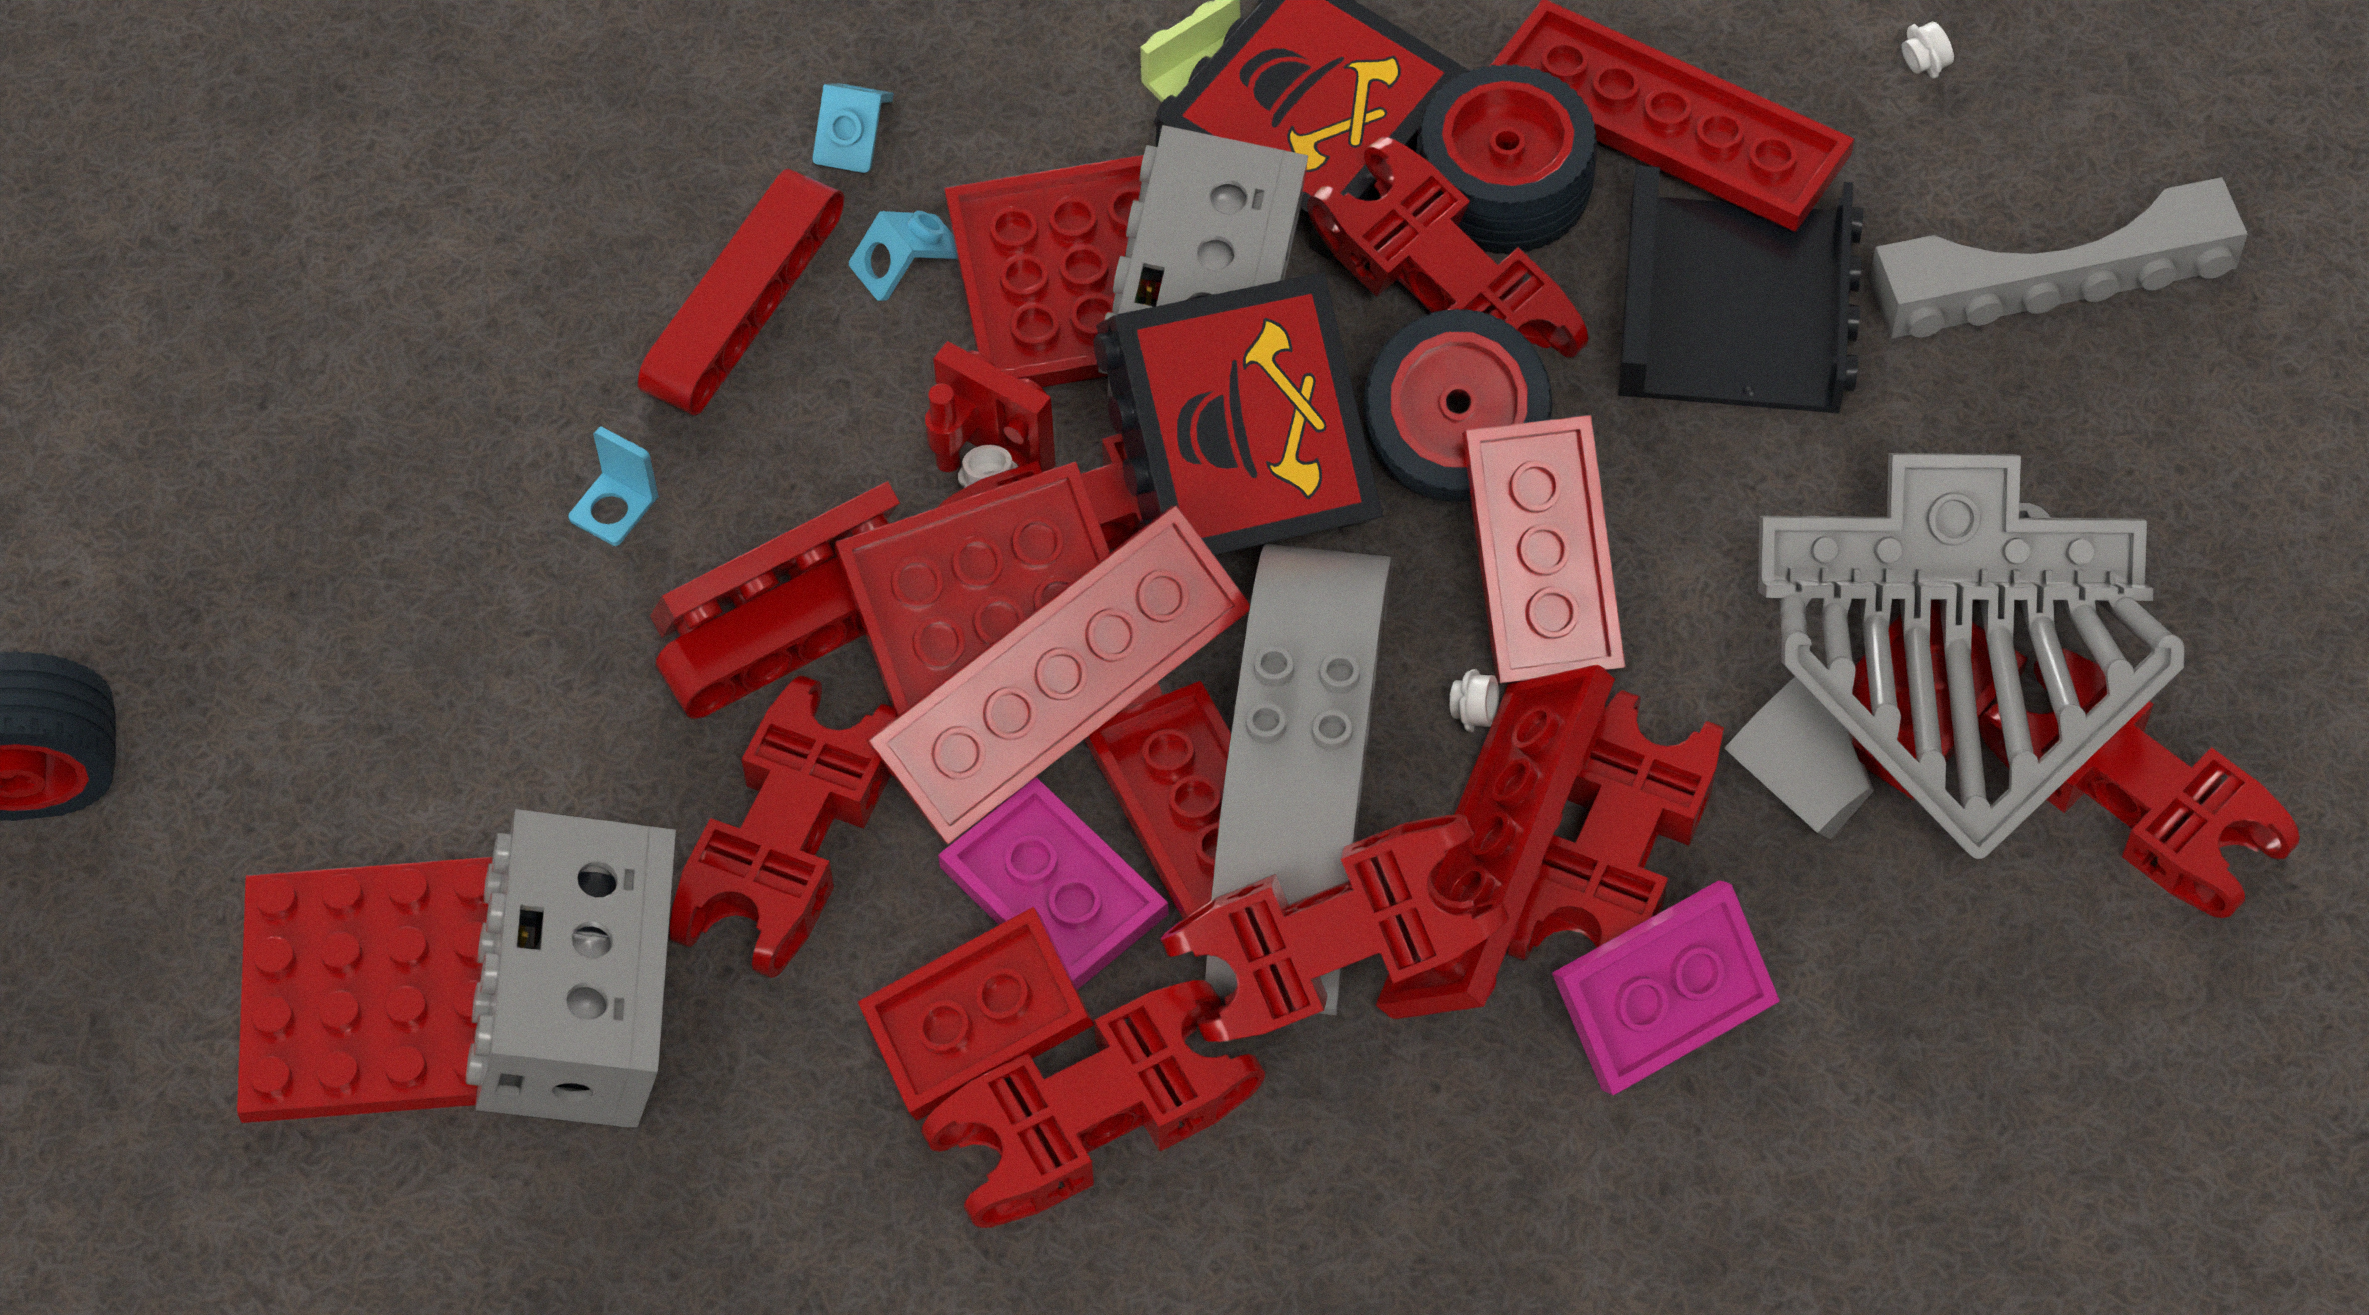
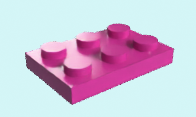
(1049, 859)
(1666, 987)

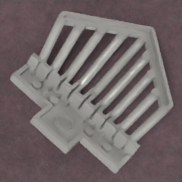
(1956, 540)

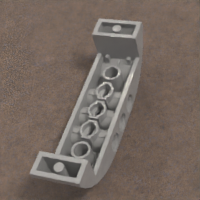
(1300, 728)

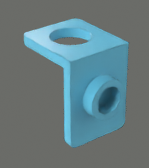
(848, 126)
(905, 237)
(625, 475)

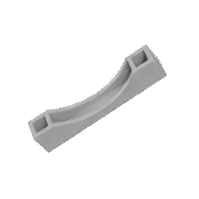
(1943, 284)

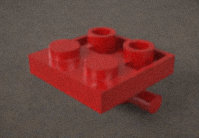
(986, 407)

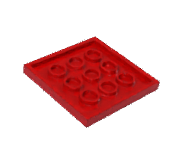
(1043, 264)
(967, 574)
(359, 989)

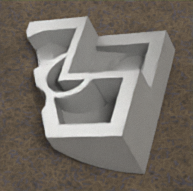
(1804, 758)

